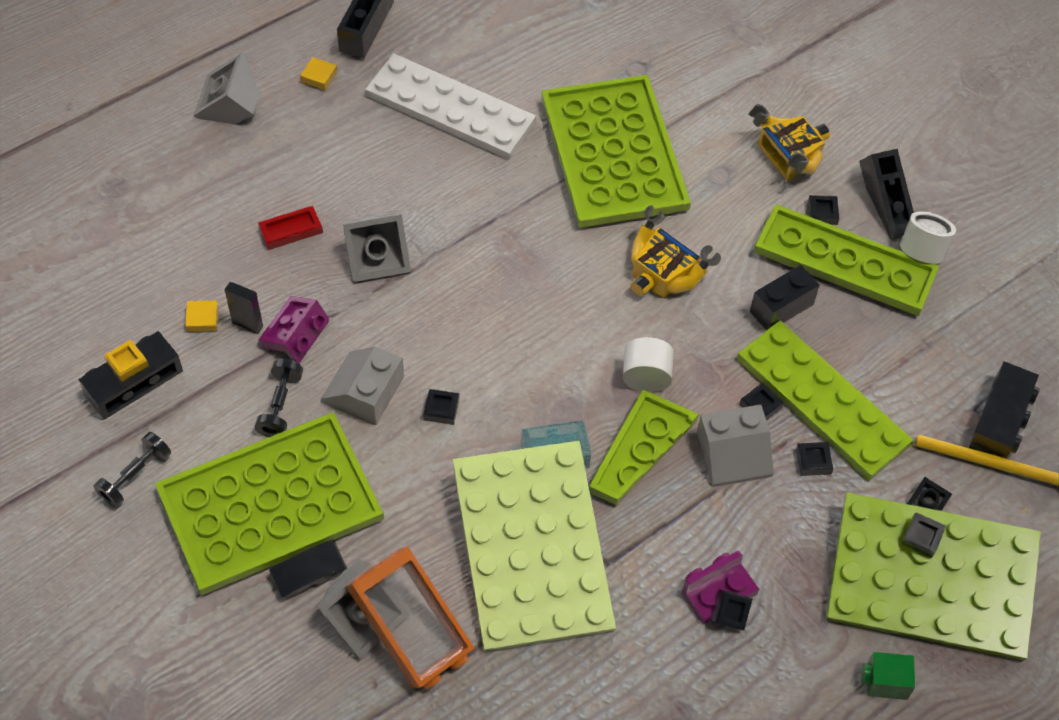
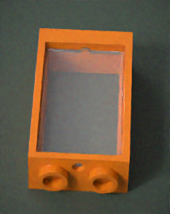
(411, 618)

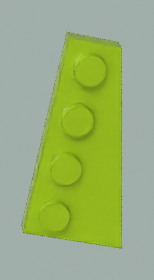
(641, 443)

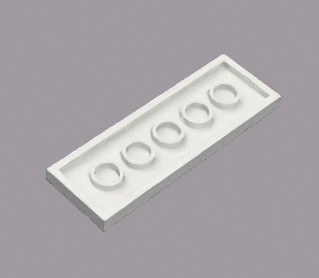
(451, 106)

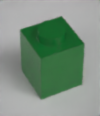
(889, 675)

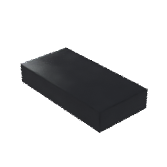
(244, 307)

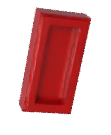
(290, 227)

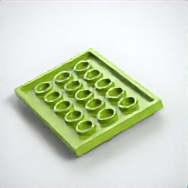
(614, 150)
(268, 502)
(965, 596)

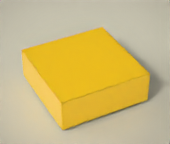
(318, 73)
(202, 316)
(126, 360)

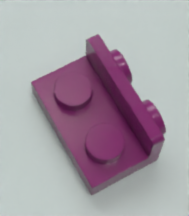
(295, 327)
(725, 574)

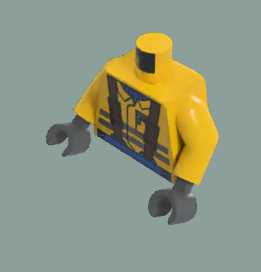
(790, 142)
(664, 262)

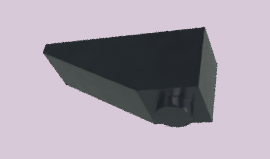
(888, 190)

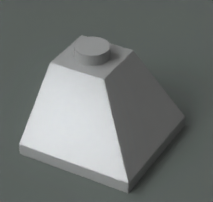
(229, 93)
(376, 246)
(346, 615)

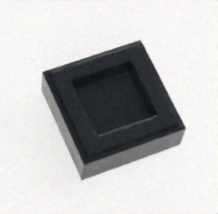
(824, 208)
(765, 397)
(441, 406)
(814, 458)
(923, 534)
(731, 609)

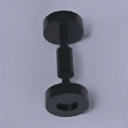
(286, 371)
(155, 447)

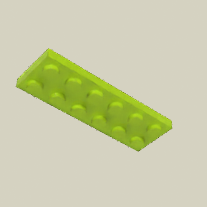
(846, 259)
(825, 400)

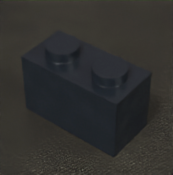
(784, 297)

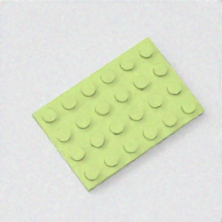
(533, 546)

